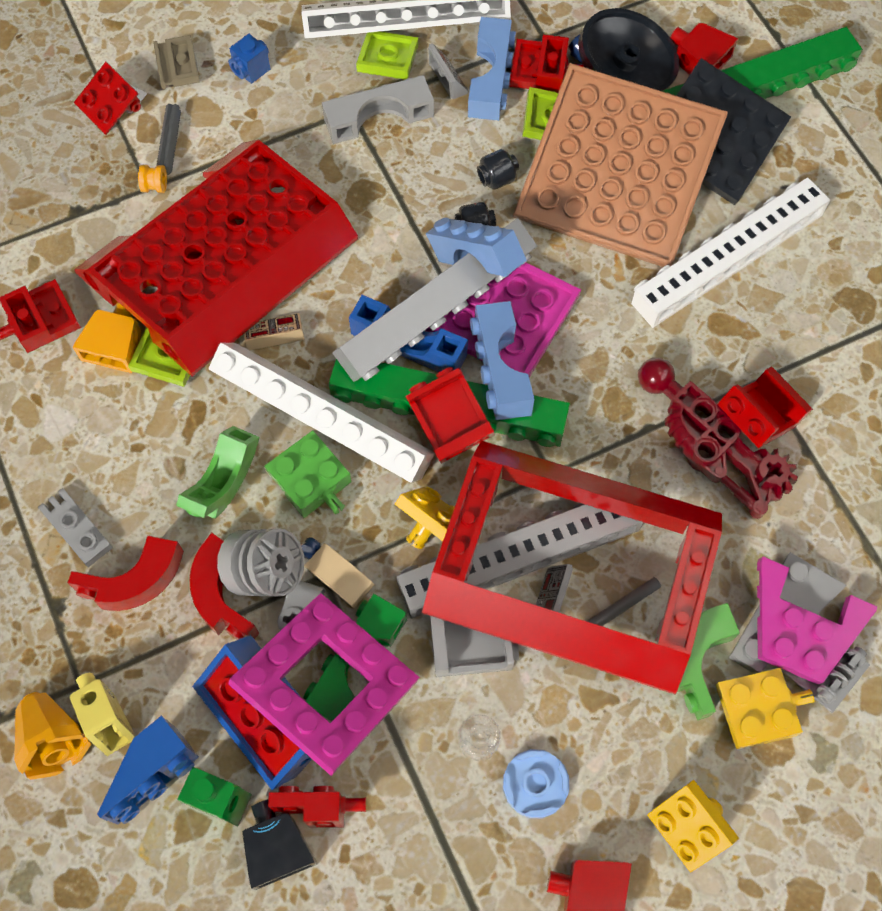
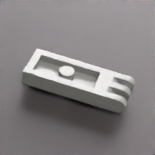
(76, 529)

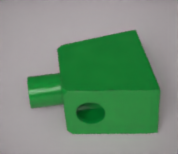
(214, 796)

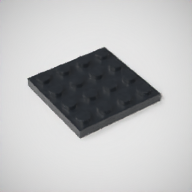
(747, 132)

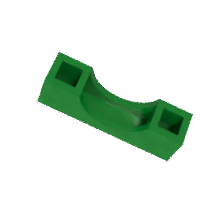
(332, 691)

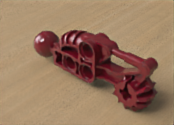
(698, 433)

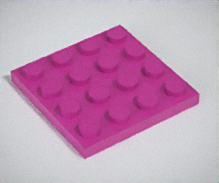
(539, 309)

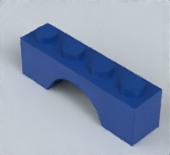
(435, 351)

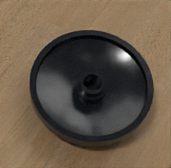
(629, 48)

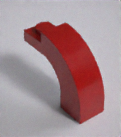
(137, 586)
(208, 593)

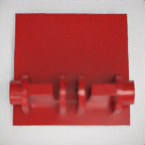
(107, 98)

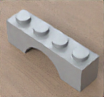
(406, 98)

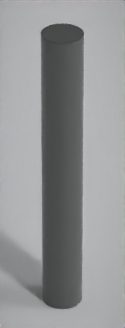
(626, 602)

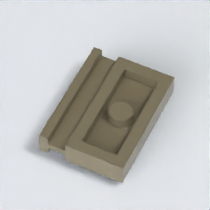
(176, 62)

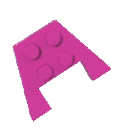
(798, 638)

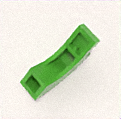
(223, 476)
(714, 628)

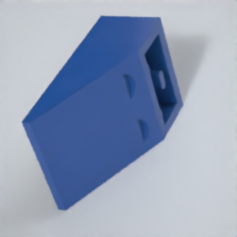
(149, 764)

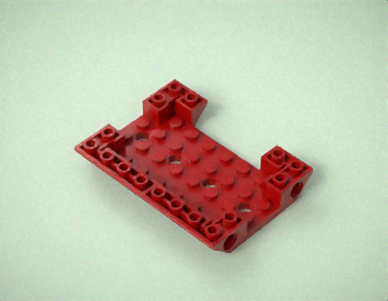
(240, 268)

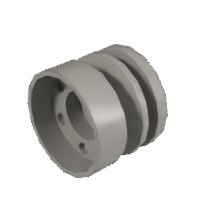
(261, 562)

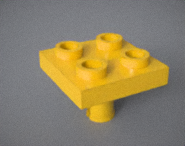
(429, 512)
(693, 826)

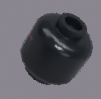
(497, 169)
(476, 213)

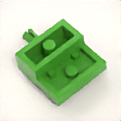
(310, 475)

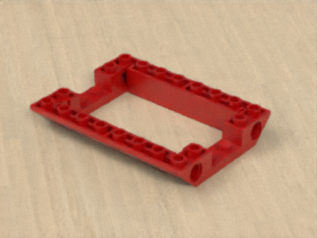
(556, 633)

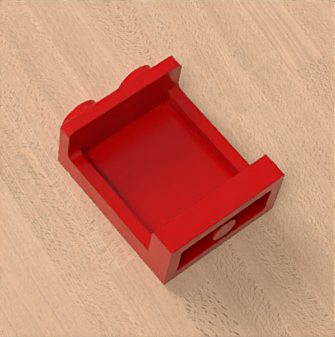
(765, 407)
(449, 414)

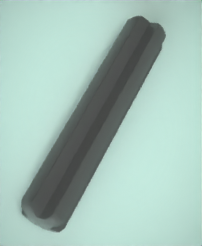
(169, 137)

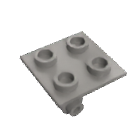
(839, 681)

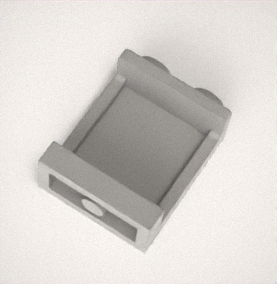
(468, 651)

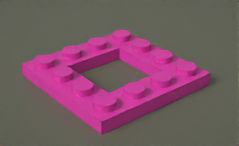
(323, 741)

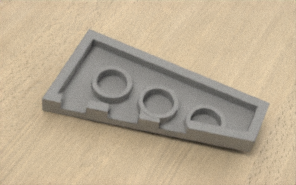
(803, 587)

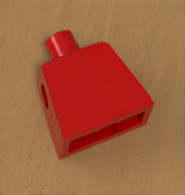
(704, 43)
(592, 885)

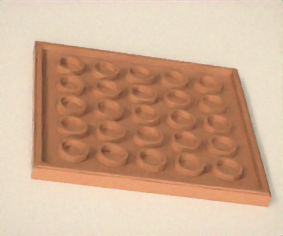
(620, 165)

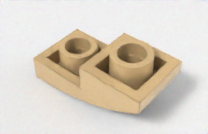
(339, 575)

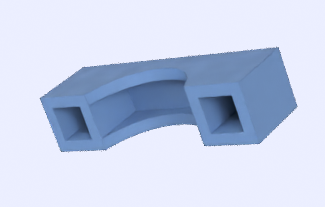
(486, 91)
(491, 245)
(509, 390)

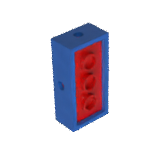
(261, 742)

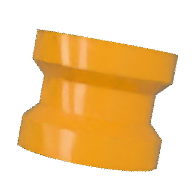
(152, 178)

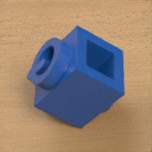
(249, 58)

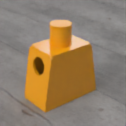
(109, 339)

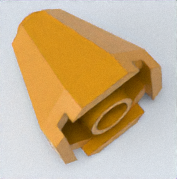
(46, 737)

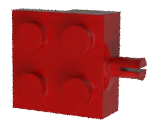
(540, 63)
(37, 315)
(319, 808)

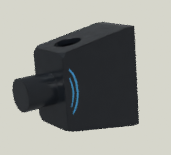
(274, 847)

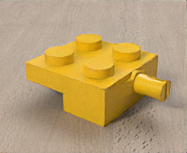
(761, 708)

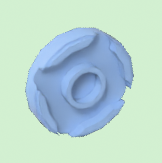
(536, 783)

